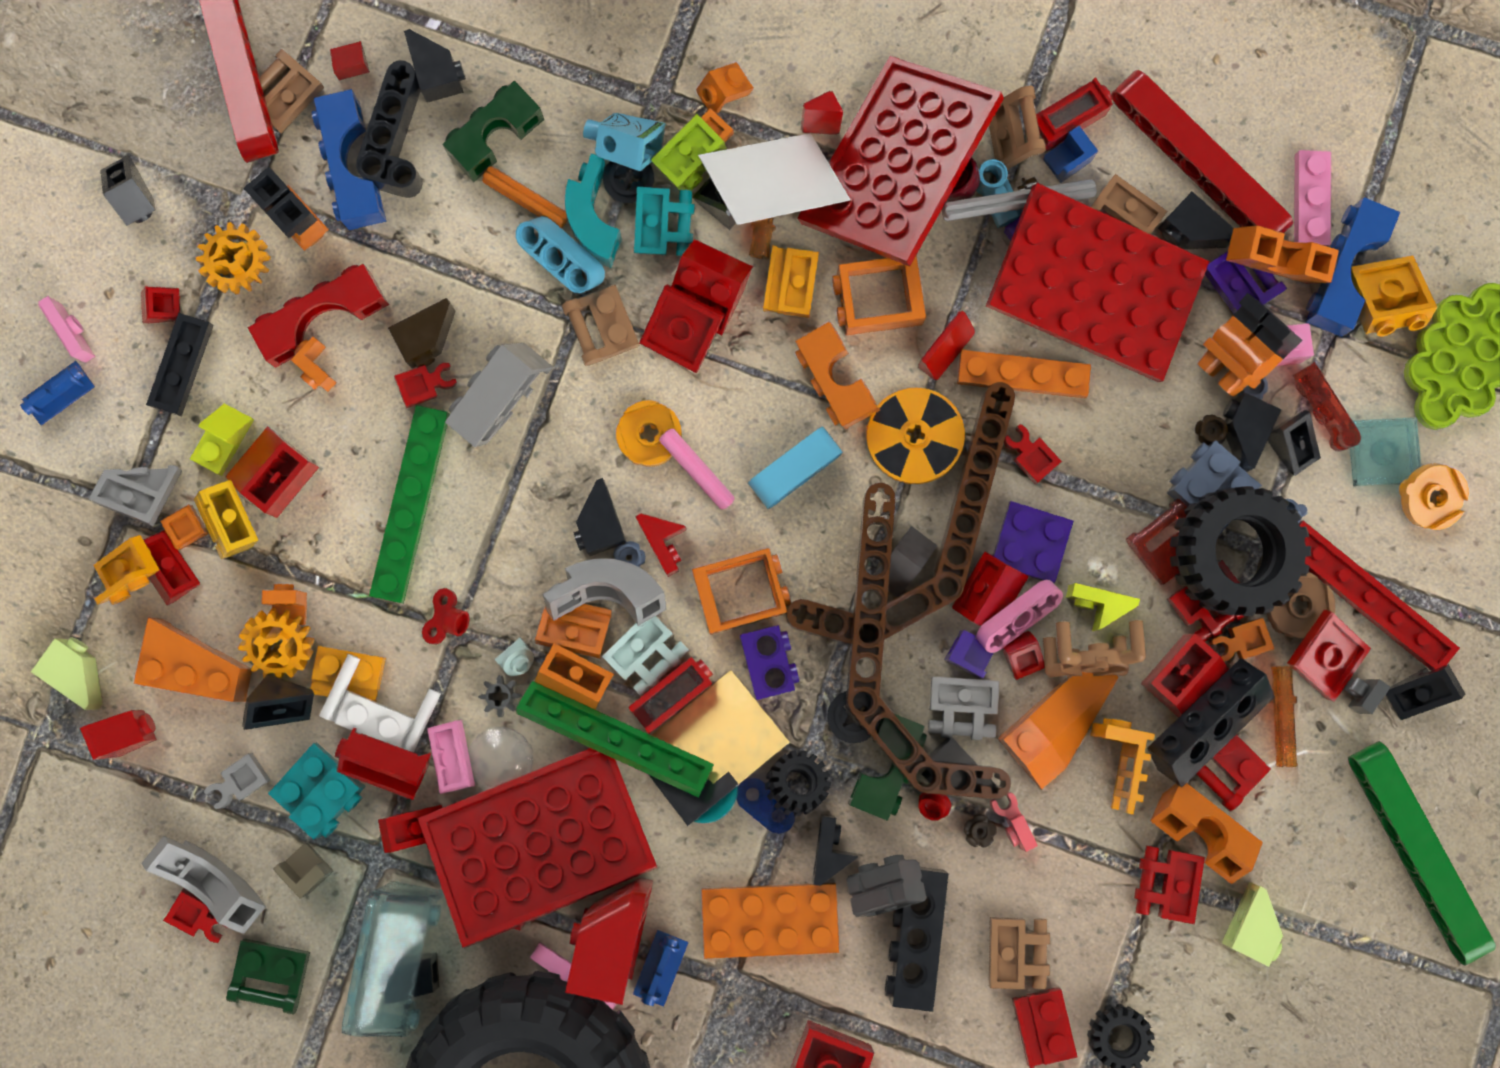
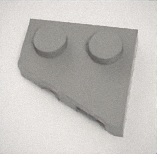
(136, 492)

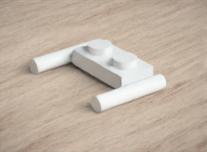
(374, 718)

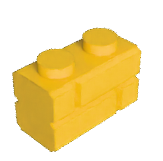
(225, 519)

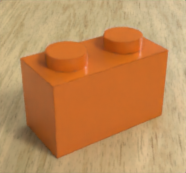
(573, 676)

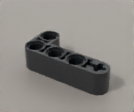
(394, 125)

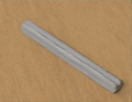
(1011, 200)

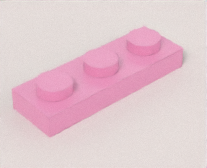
(1312, 197)

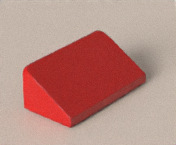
(822, 115)
(947, 346)
(174, 573)

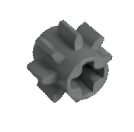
(506, 688)

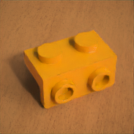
(125, 570)

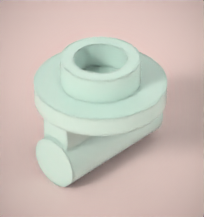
(516, 658)

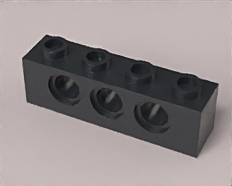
(1211, 722)
(920, 991)

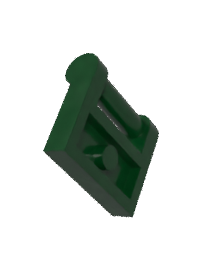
(269, 964)

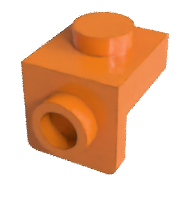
(723, 86)
(313, 375)
(285, 597)

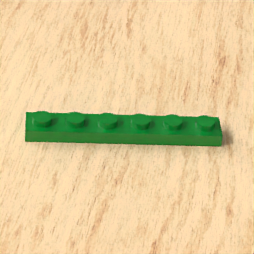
(409, 504)
(615, 739)

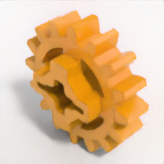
(218, 258)
(269, 629)

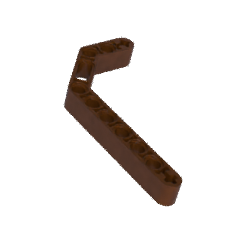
(952, 537)
(874, 651)

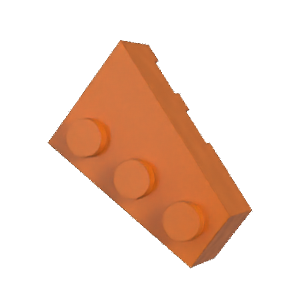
(186, 665)

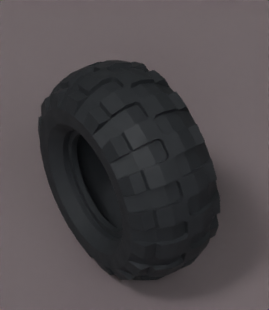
(529, 1017)

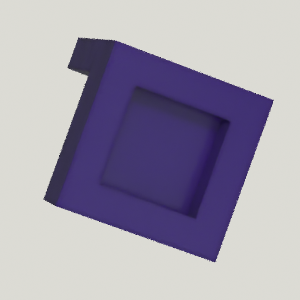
(969, 654)

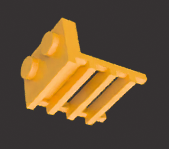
(1132, 747)

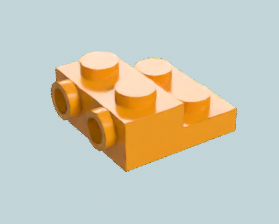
(1393, 295)

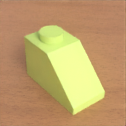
(71, 672)
(1255, 927)

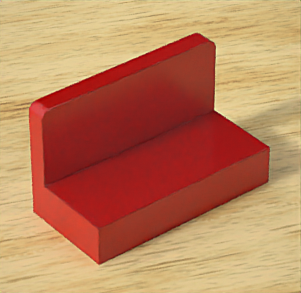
(989, 589)

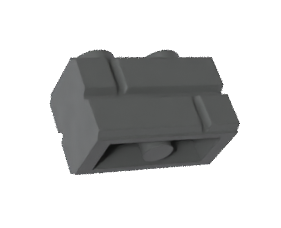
(886, 886)

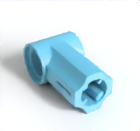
(1002, 186)

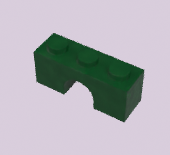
(508, 110)
(880, 794)

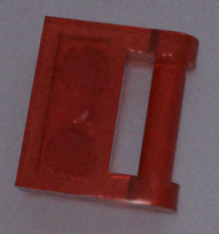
(1158, 559)

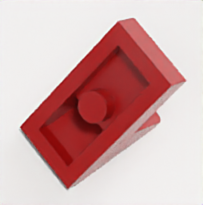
(658, 532)
(403, 829)

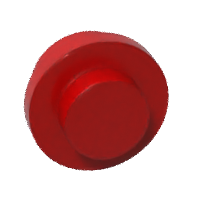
(934, 806)

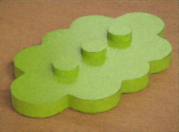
(1457, 359)

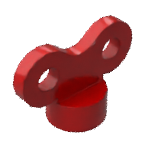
(445, 618)

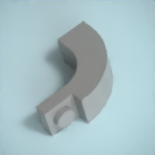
(609, 581)
(209, 879)

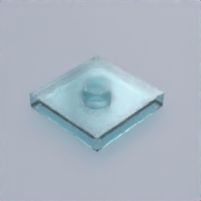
(1386, 451)

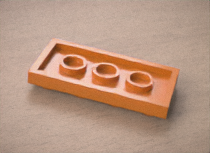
(770, 920)

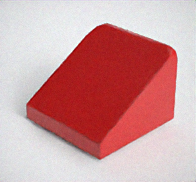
(349, 61)
(159, 304)
(1024, 655)

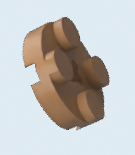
(1318, 597)

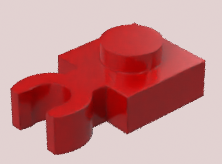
(419, 385)
(1035, 458)
(191, 914)

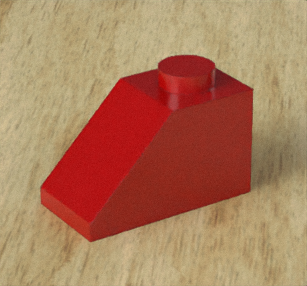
(119, 734)

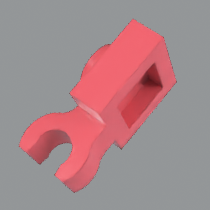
(1018, 829)

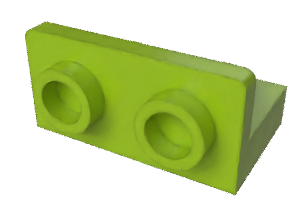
(680, 157)

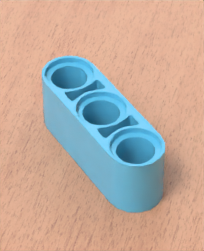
(545, 252)
(795, 467)

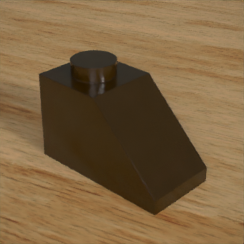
(424, 333)

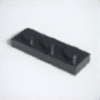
(180, 364)

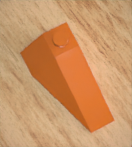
(1054, 728)

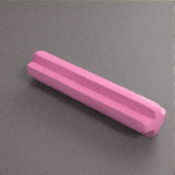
(697, 469)

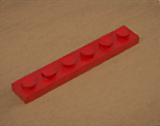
(1377, 602)

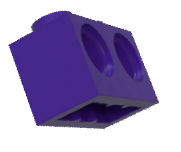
(760, 664)

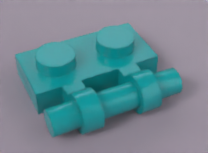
(652, 221)

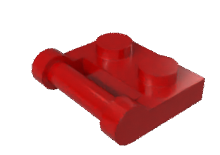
(1241, 766)

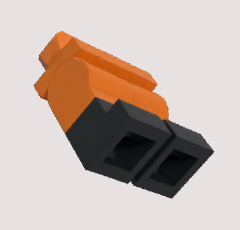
(286, 209)
(1248, 346)

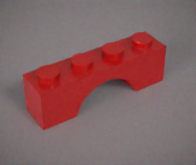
(282, 331)

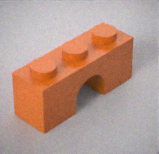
(1268, 252)
(820, 352)
(1229, 845)

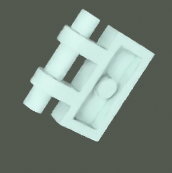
(637, 646)

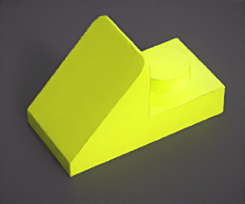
(221, 439)
(1109, 604)

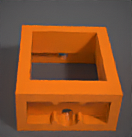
(913, 295)
(772, 568)

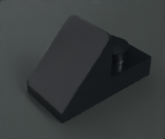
(1425, 691)
(829, 861)

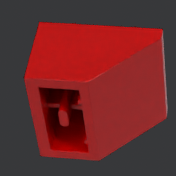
(712, 278)
(271, 473)
(1185, 673)

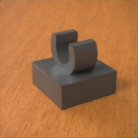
(1366, 694)

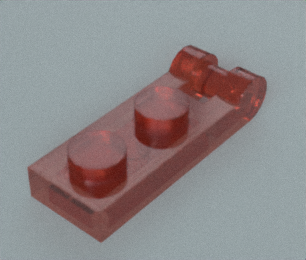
(1327, 408)

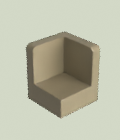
(303, 870)

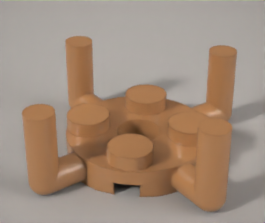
(1098, 658)

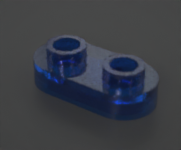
(762, 808)

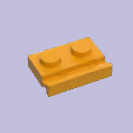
(790, 281)
(364, 682)

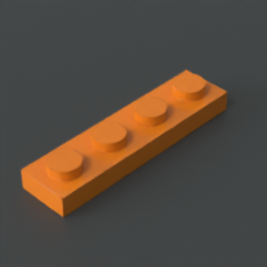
(1024, 373)

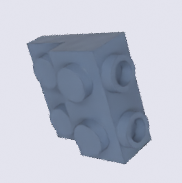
(1210, 471)

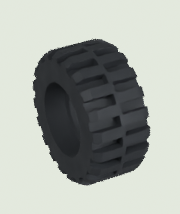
(1281, 542)

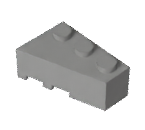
(495, 392)

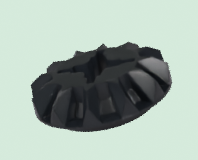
(616, 187)
(836, 717)

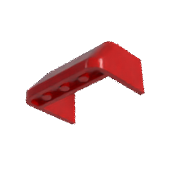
(609, 943)

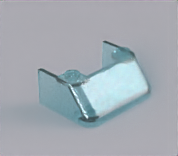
(389, 961)

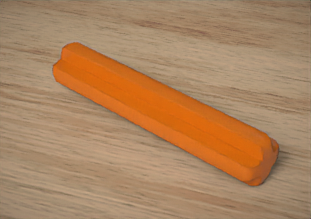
(524, 196)

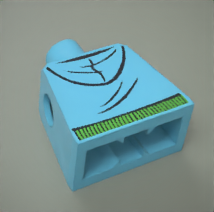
(626, 139)

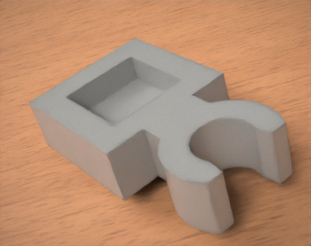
(240, 780)

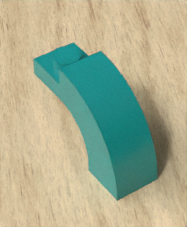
(590, 231)

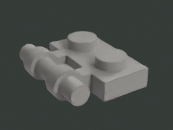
(967, 696)

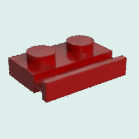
(1044, 1027)

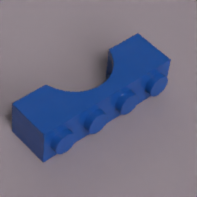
(341, 123)
(1338, 303)

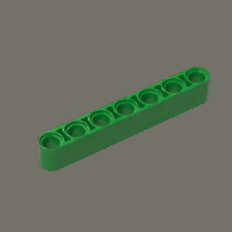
(1421, 853)

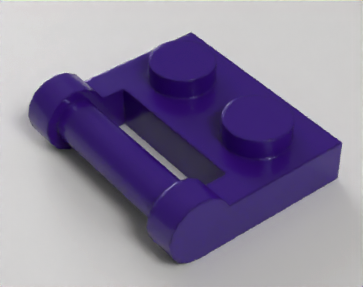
(1234, 282)

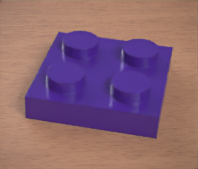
(1033, 541)

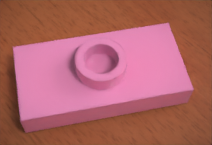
(66, 328)
(451, 757)

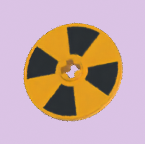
(926, 458)

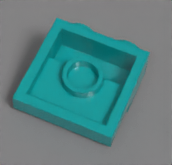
(317, 792)

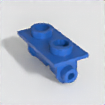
(57, 393)
(660, 969)

